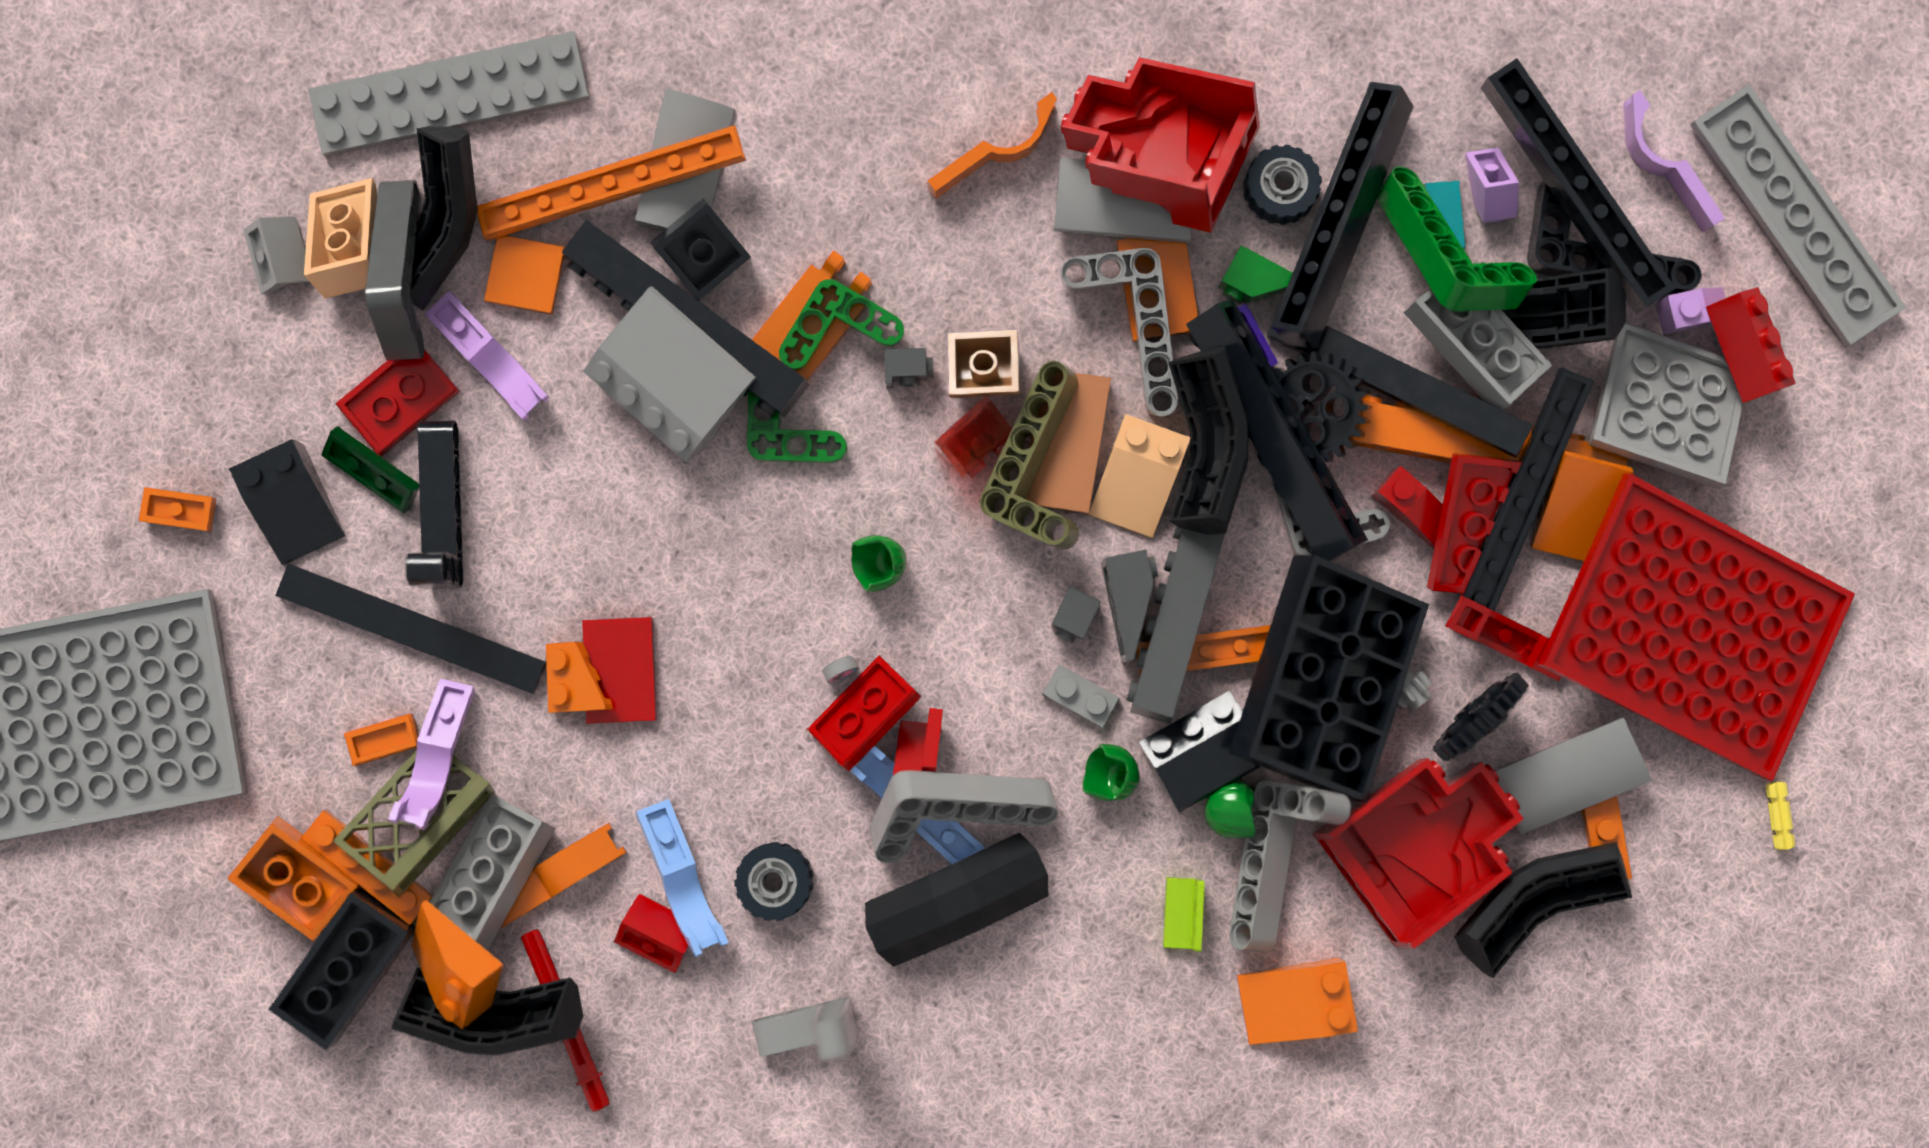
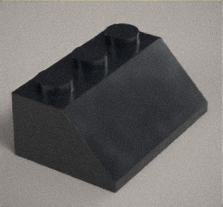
(1194, 754)

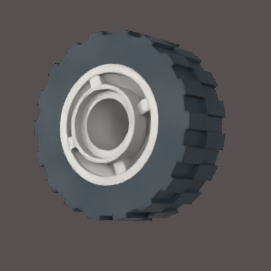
(1286, 164)
(754, 890)

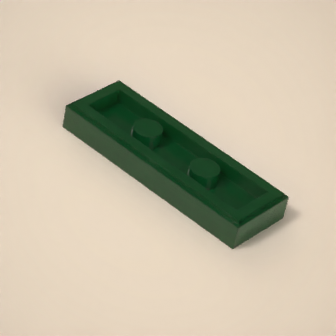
(370, 470)

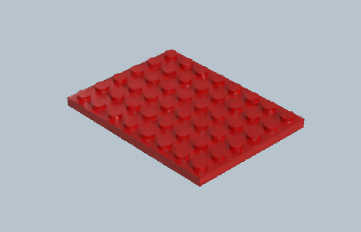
(1696, 627)

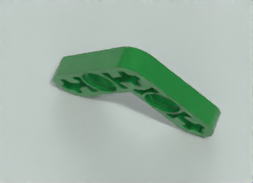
(840, 311)
(771, 429)

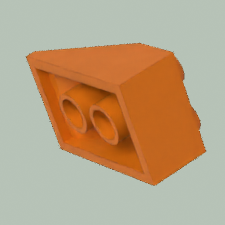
(292, 879)
(454, 966)
(1297, 1002)

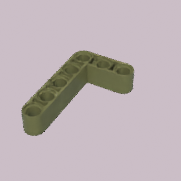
(1031, 459)

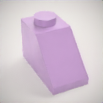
(1492, 185)
(1687, 309)

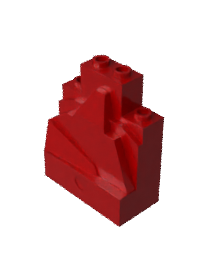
(1166, 136)
(1424, 847)

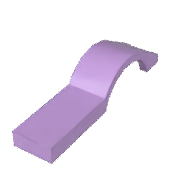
(1678, 173)
(486, 354)
(434, 754)

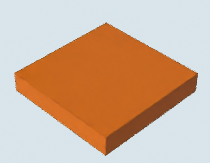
(525, 274)

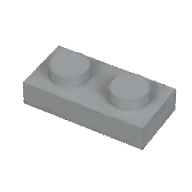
(1080, 695)

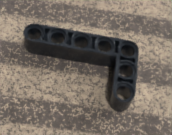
(1563, 249)
(440, 509)

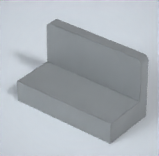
(276, 252)

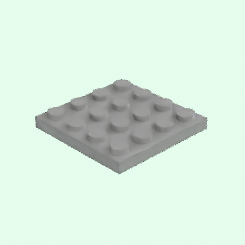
(1668, 407)

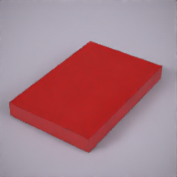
(396, 400)
(626, 665)
(864, 713)

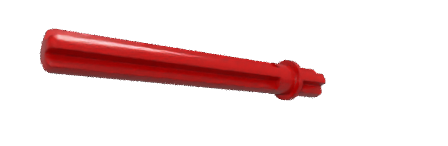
(576, 1048)

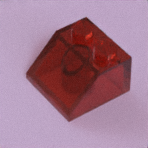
(973, 439)

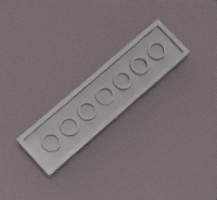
(449, 93)
(1797, 216)

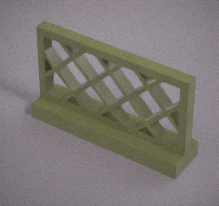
(430, 841)

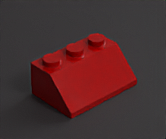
(1751, 344)

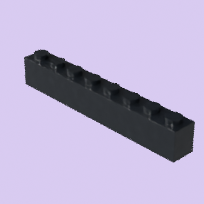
(1576, 185)
(1342, 215)
(629, 277)
(1280, 436)

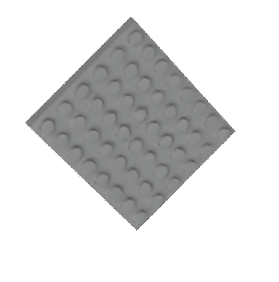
(114, 715)

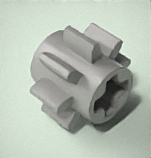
(1414, 691)

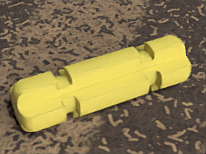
(1780, 815)

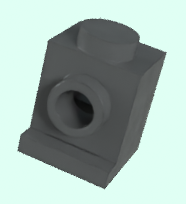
(907, 366)

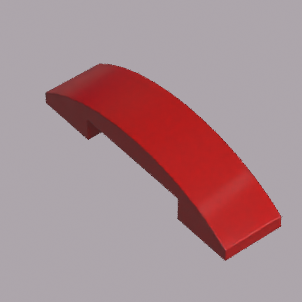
(1499, 634)

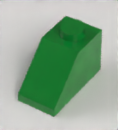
(1253, 277)

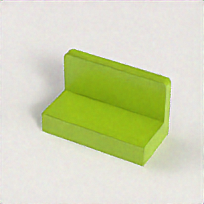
(1183, 913)

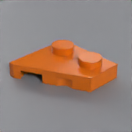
(572, 680)

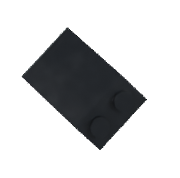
(288, 501)

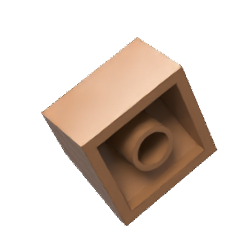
(984, 364)

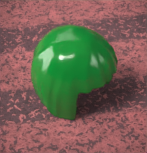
(877, 562)
(1110, 773)
(1230, 811)

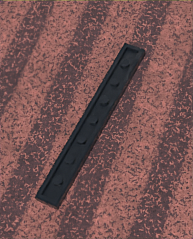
(1422, 392)
(1528, 487)
(411, 628)

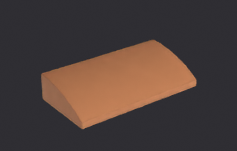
(1071, 461)

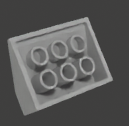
(669, 374)

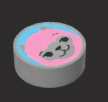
(840, 669)

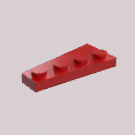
(1467, 512)

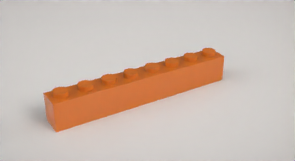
(1415, 434)

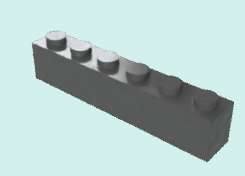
(1175, 626)

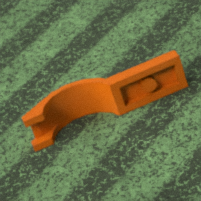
(985, 152)
(565, 870)

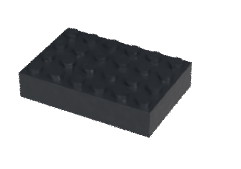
(1329, 677)

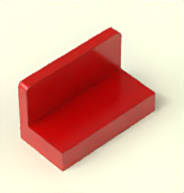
(919, 744)
(652, 933)

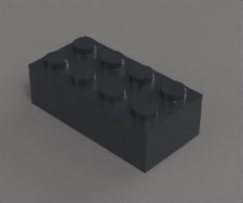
(342, 969)

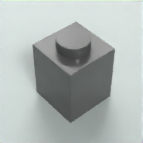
(1075, 615)

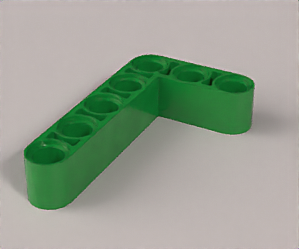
(1441, 258)

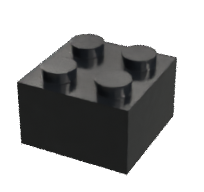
(700, 249)

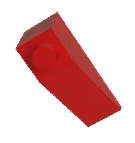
(1410, 504)

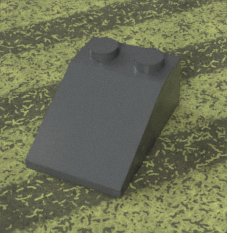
(1129, 589)

